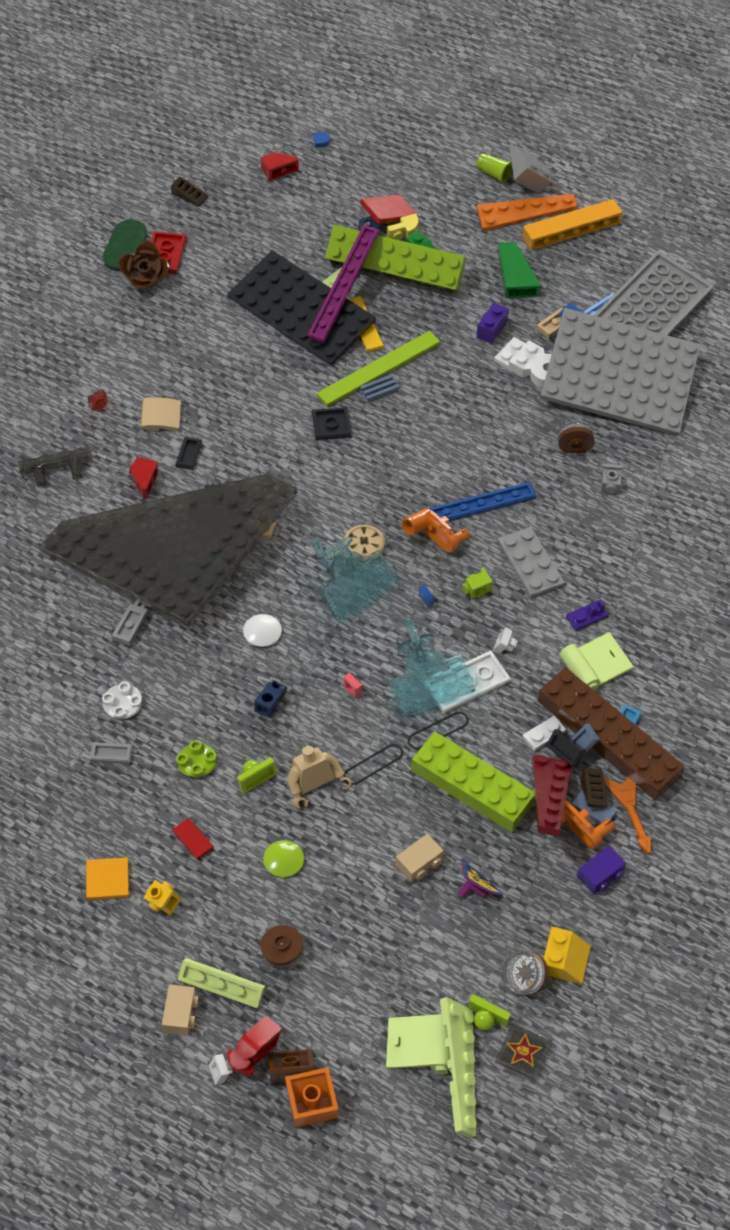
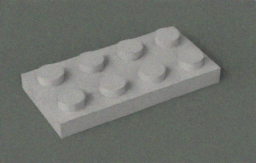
(530, 562)

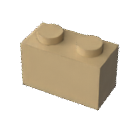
(419, 858)
(179, 1010)

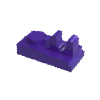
(587, 615)

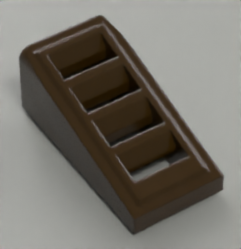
(178, 189)
(594, 786)

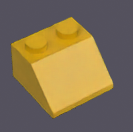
(566, 955)

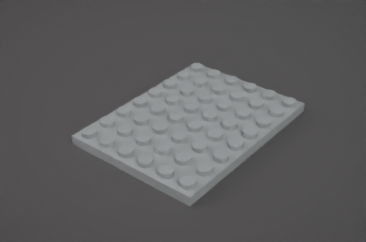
(620, 371)

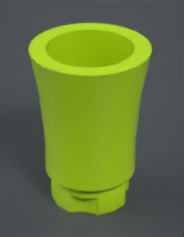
(495, 167)

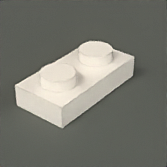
(541, 734)

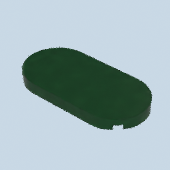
(123, 241)

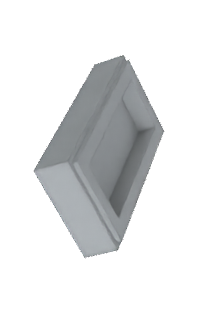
(111, 753)

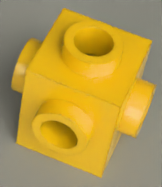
(162, 897)

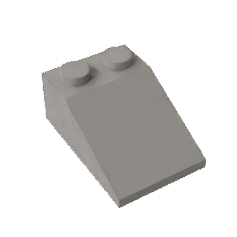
(529, 170)

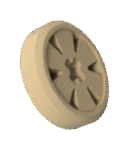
(369, 534)

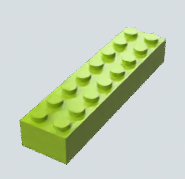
(401, 259)

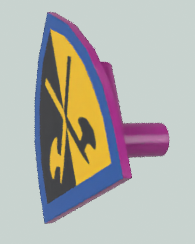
(476, 882)

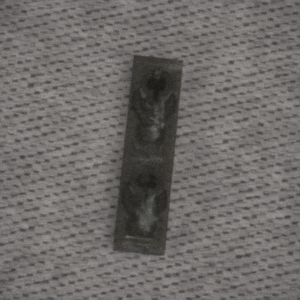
(62, 459)

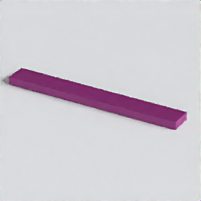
(343, 284)

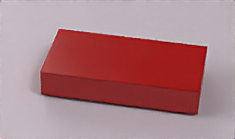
(192, 839)

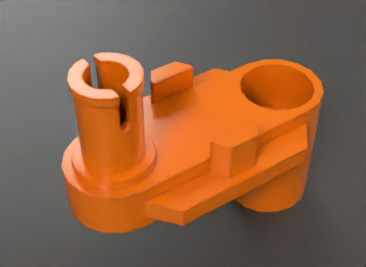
(435, 528)
(583, 829)

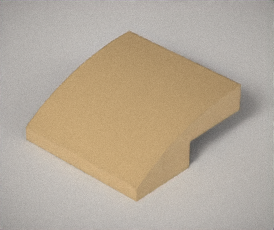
(160, 413)

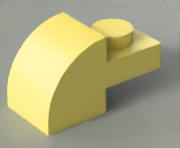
(406, 227)

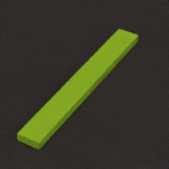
(378, 368)

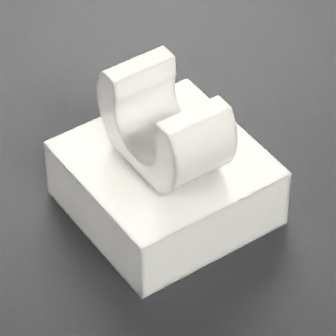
(504, 641)
(219, 1069)

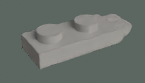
(130, 623)

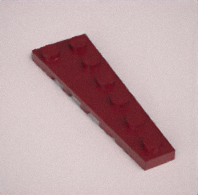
(551, 786)

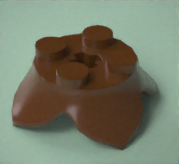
(145, 256)

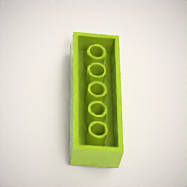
(473, 781)

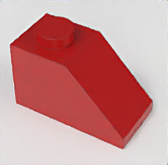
(278, 165)
(144, 475)

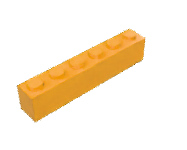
(572, 224)

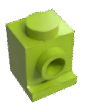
(477, 584)

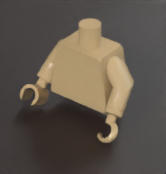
(311, 771)

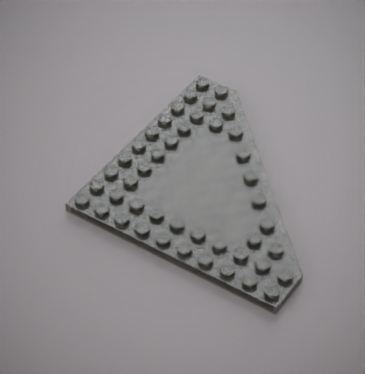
(175, 547)

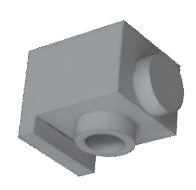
(611, 478)

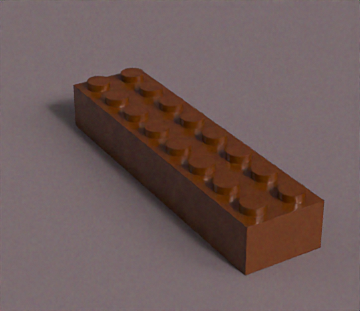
(620, 739)

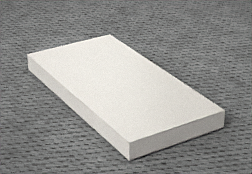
(486, 676)

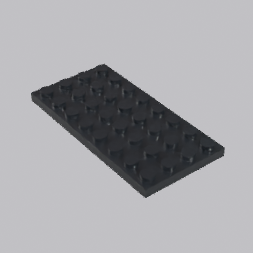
(290, 303)

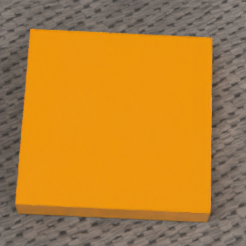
(107, 878)

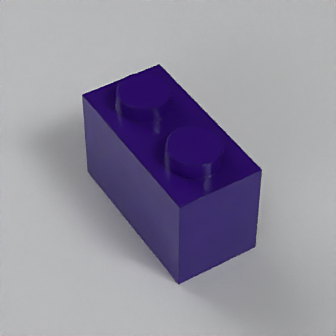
(492, 323)
(602, 870)

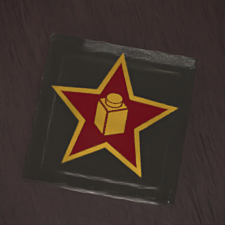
(523, 1052)

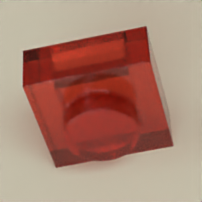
(97, 400)

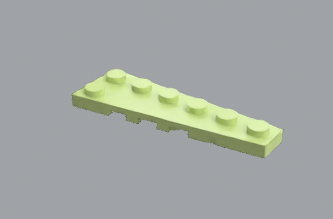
(461, 1064)

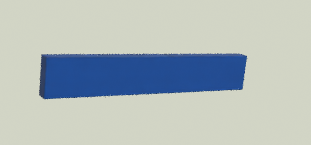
(485, 502)

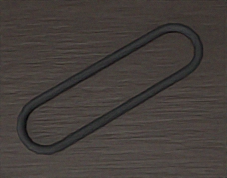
(467, 721)
(377, 770)

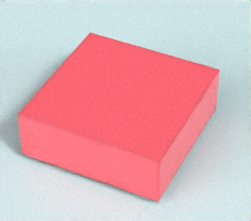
(352, 685)

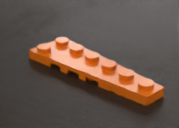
(511, 212)

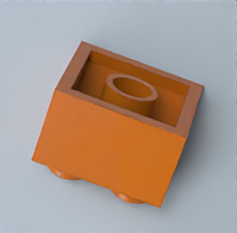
(311, 1097)

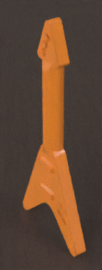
(626, 795)

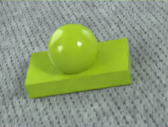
(256, 773)
(487, 1013)

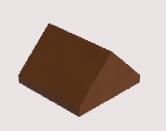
(289, 1063)

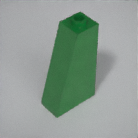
(516, 272)

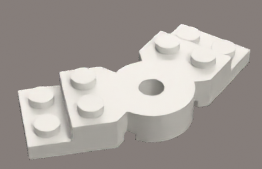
(525, 360)

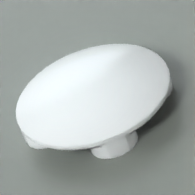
(262, 630)
(122, 701)

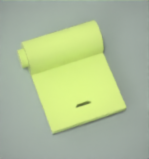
(594, 661)
(420, 1043)

